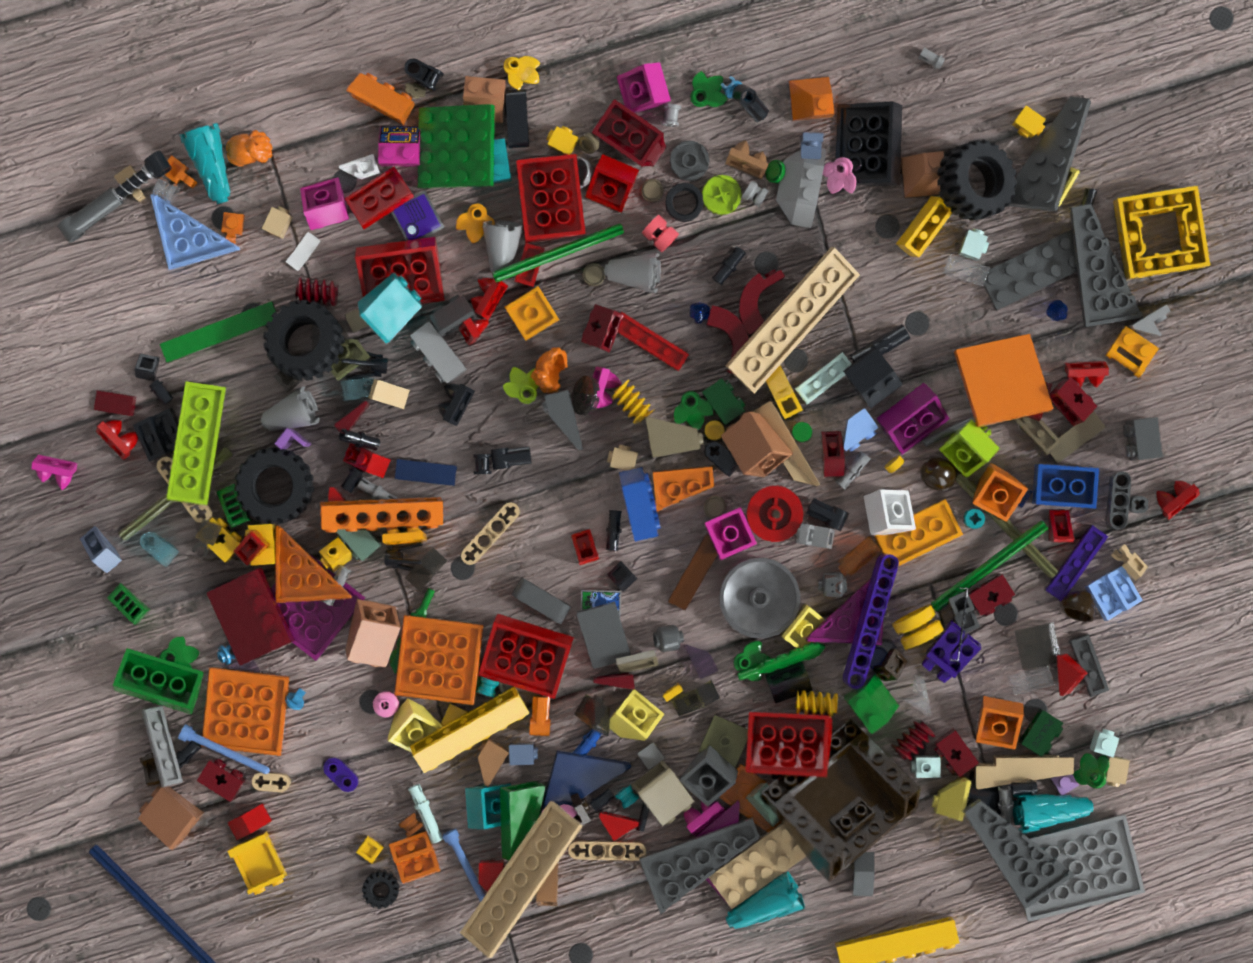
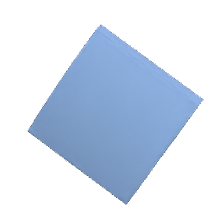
(1113, 593)

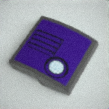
(417, 217)

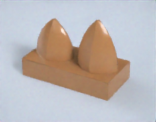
(741, 160)

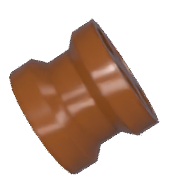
(410, 824)

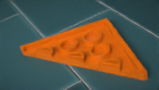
(299, 575)

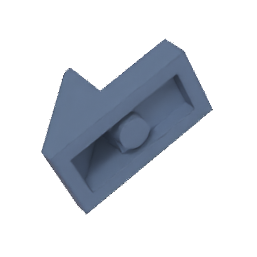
(811, 145)

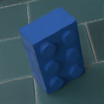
(1065, 486)
(640, 503)

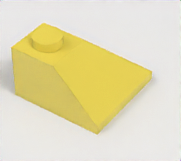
(635, 717)
(411, 724)
(952, 798)

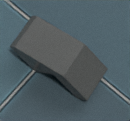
(957, 606)
(864, 875)

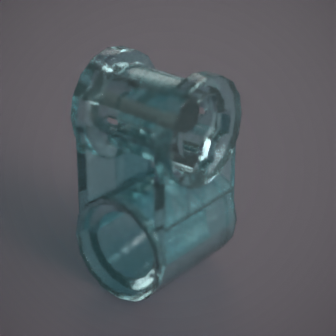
(355, 388)
(161, 550)

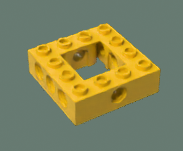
(1190, 227)

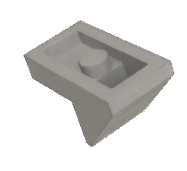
(1146, 324)

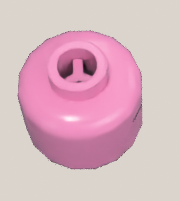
(393, 703)

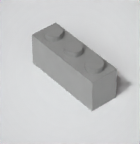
(437, 353)

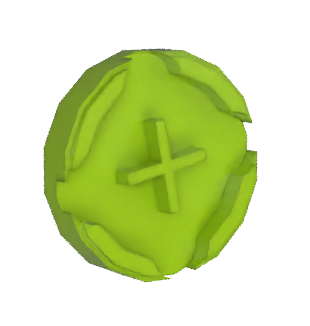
(721, 194)

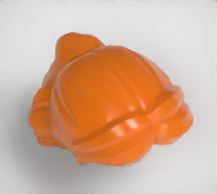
(248, 148)
(548, 369)

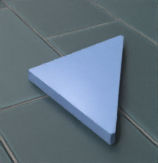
(185, 238)

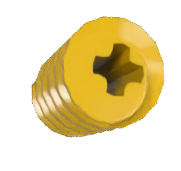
(632, 402)
(817, 703)

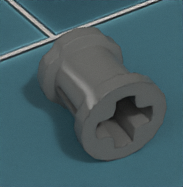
(1144, 504)

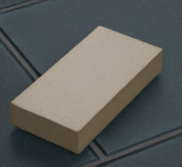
(389, 393)

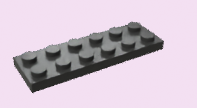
(1031, 271)

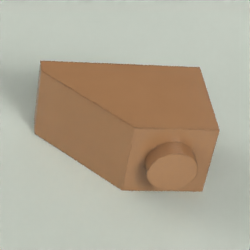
(491, 759)

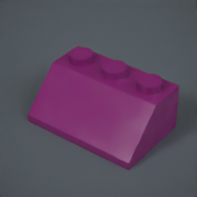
(913, 418)

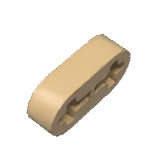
(271, 787)

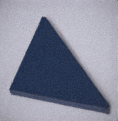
(579, 774)

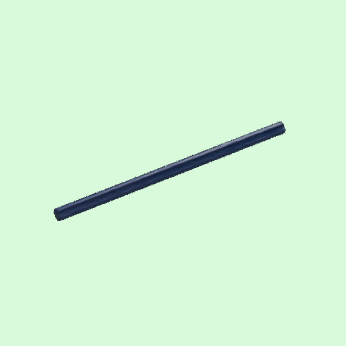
(150, 906)

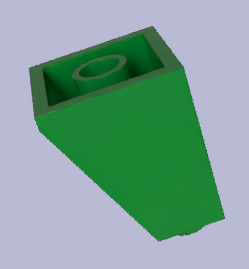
(872, 703)

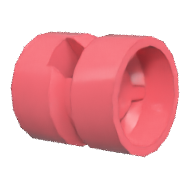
(665, 238)

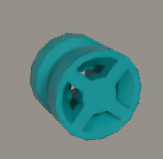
(970, 518)
(487, 687)
(627, 796)

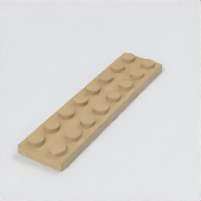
(792, 320)
(521, 879)

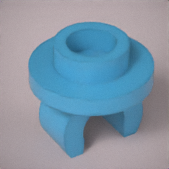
(729, 89)
(224, 655)
(295, 700)

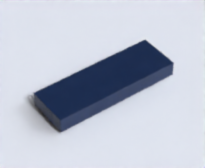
(425, 472)

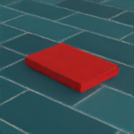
(379, 197)

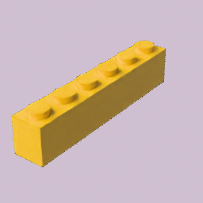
(469, 729)
(899, 942)

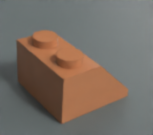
(486, 91)

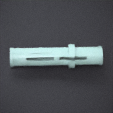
(425, 813)

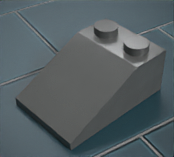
(562, 413)

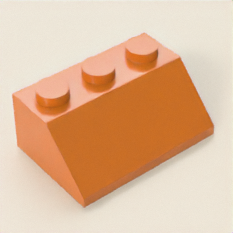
(381, 97)

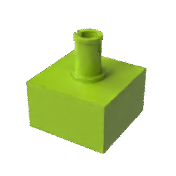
(969, 448)

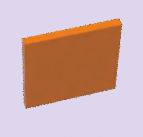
(1003, 380)
(439, 660)
(246, 710)

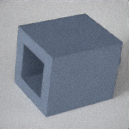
(522, 753)

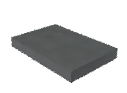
(603, 634)

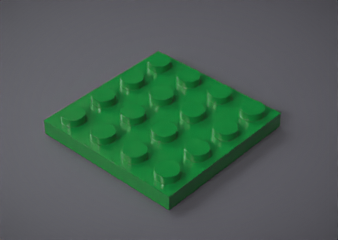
(456, 146)

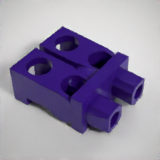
(943, 650)

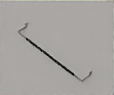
(963, 619)

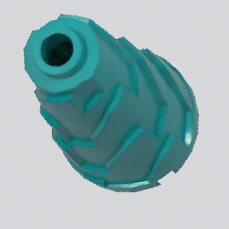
(207, 155)
(1045, 810)
(772, 901)

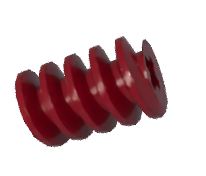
(317, 291)
(913, 740)

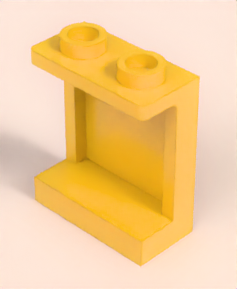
(258, 863)

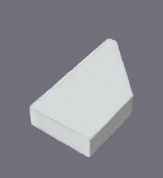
(362, 167)

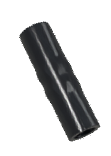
(884, 343)

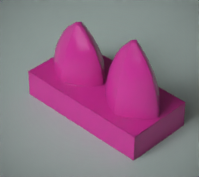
(605, 380)
(46, 466)
(697, 822)

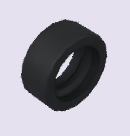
(684, 187)

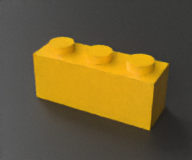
(924, 227)

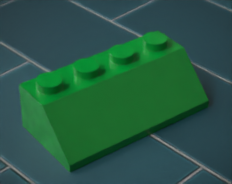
(158, 681)

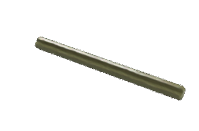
(163, 503)
(1011, 531)

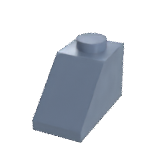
(100, 550)

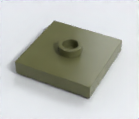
(726, 739)

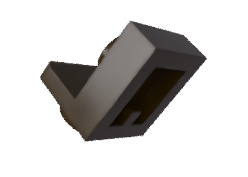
(891, 666)

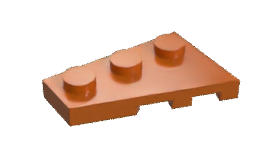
(678, 484)

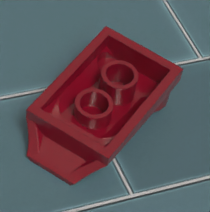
(630, 135)

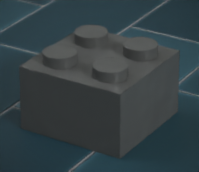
(1143, 439)

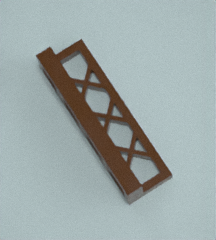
(694, 574)

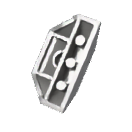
(800, 188)

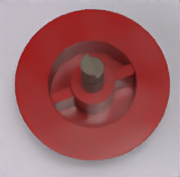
(775, 513)

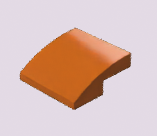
(414, 857)

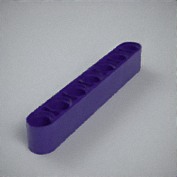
(878, 614)

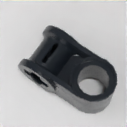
(424, 74)
(724, 460)

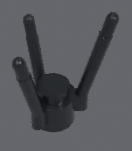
(378, 365)
(395, 558)

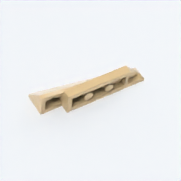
(796, 463)
(1021, 769)

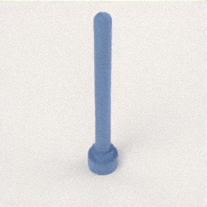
(188, 734)
(452, 839)

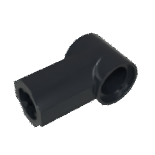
(751, 102)
(507, 457)
(830, 515)

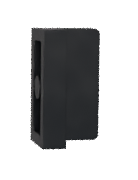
(787, 681)

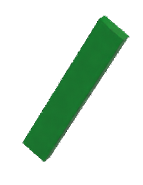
(218, 332)

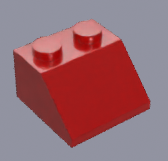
(612, 183)

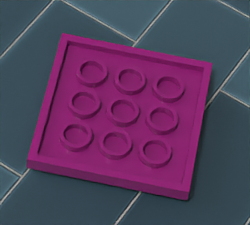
(317, 623)

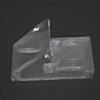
(921, 700)

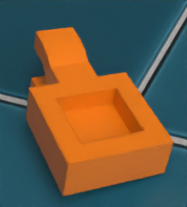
(178, 172)
(232, 225)

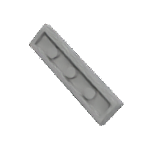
(162, 746)

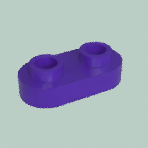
(343, 772)

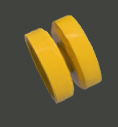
(918, 629)

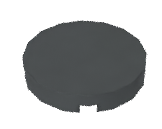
(689, 160)

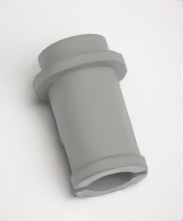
(932, 58)

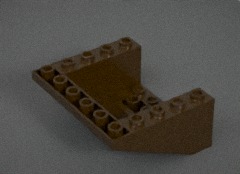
(849, 809)

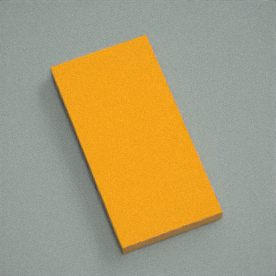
(933, 528)

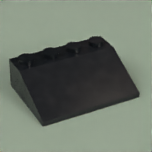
(871, 140)

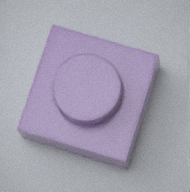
(1064, 783)

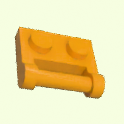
(1135, 346)

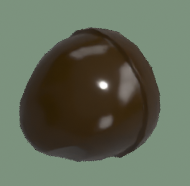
(938, 473)
(1079, 606)

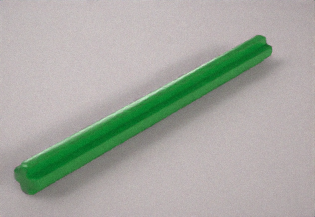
(558, 252)
(990, 565)

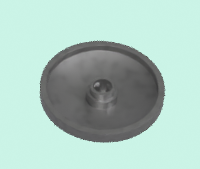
(759, 597)

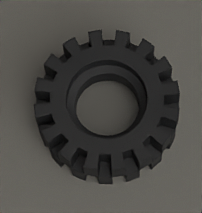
(389, 880)

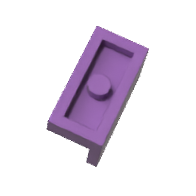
(288, 437)

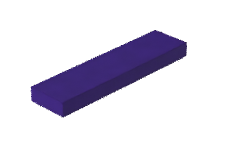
(1076, 563)

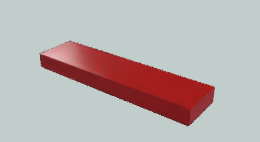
(652, 342)

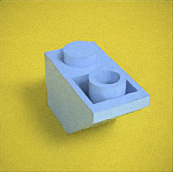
(858, 428)

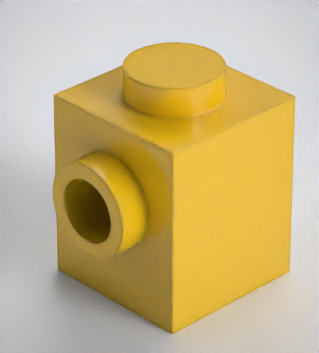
(1029, 123)
(562, 140)
(335, 555)

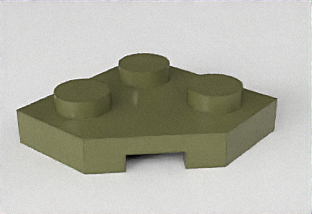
(352, 350)

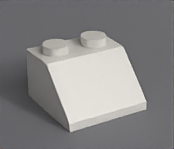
(889, 512)

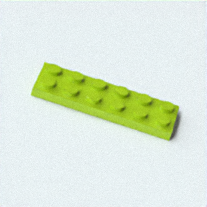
(196, 443)

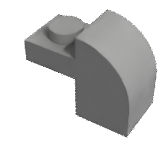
(815, 536)

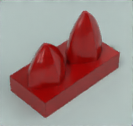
(493, 292)
(472, 329)
(1094, 371)
(121, 445)
(1185, 494)

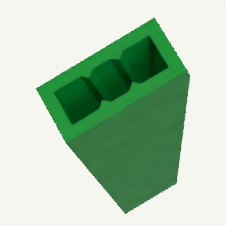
(519, 811)

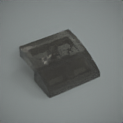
(1037, 645)

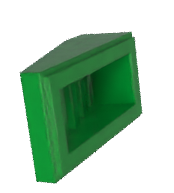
(233, 523)
(122, 608)

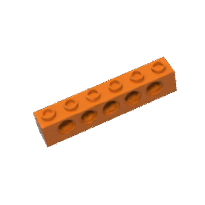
(412, 506)

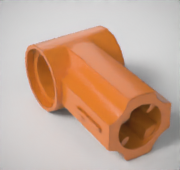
(540, 718)

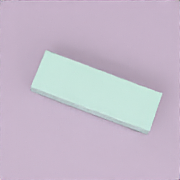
(823, 378)

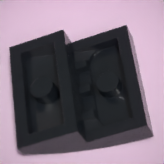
(158, 433)

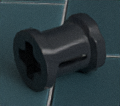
(478, 464)

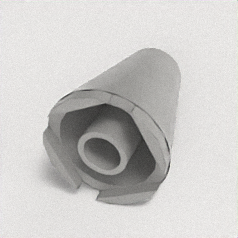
(501, 242)
(635, 271)
(291, 412)

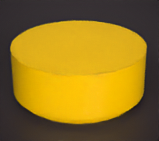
(714, 430)
(894, 464)

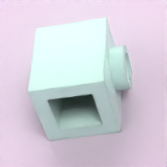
(974, 244)
(1104, 742)
(926, 766)

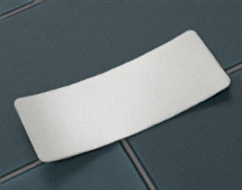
(303, 251)

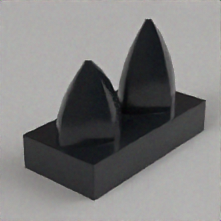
(460, 397)

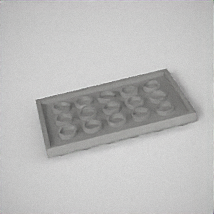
(1102, 862)

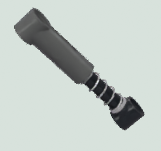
(76, 225)

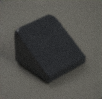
(147, 367)
(622, 576)

